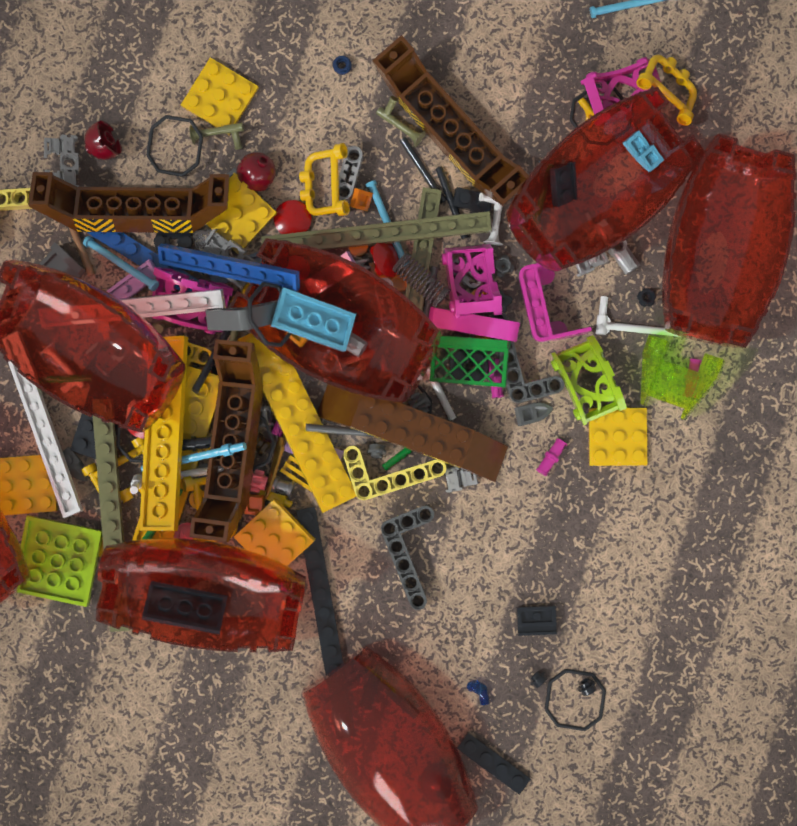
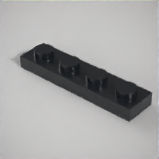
(493, 763)

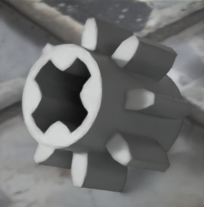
(419, 402)

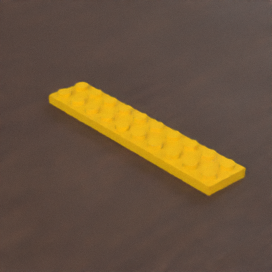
(293, 411)
(198, 416)
(163, 459)

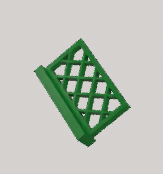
(471, 344)

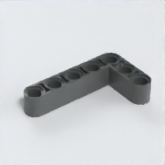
(237, 318)
(519, 384)
(403, 574)

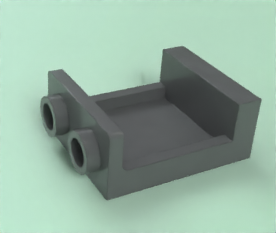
(62, 261)

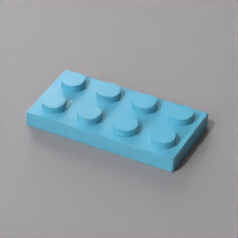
(313, 319)

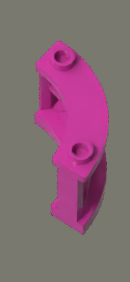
(601, 102)
(169, 278)
(486, 303)

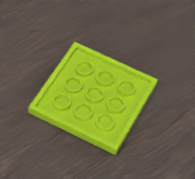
(60, 560)

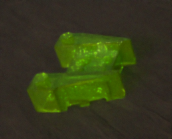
(673, 382)

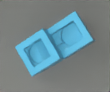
(644, 154)

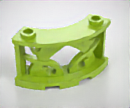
(612, 393)

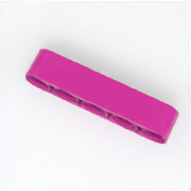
(475, 324)

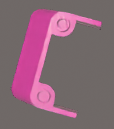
(531, 280)

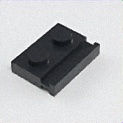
(563, 183)
(536, 620)

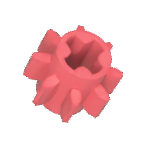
(259, 481)

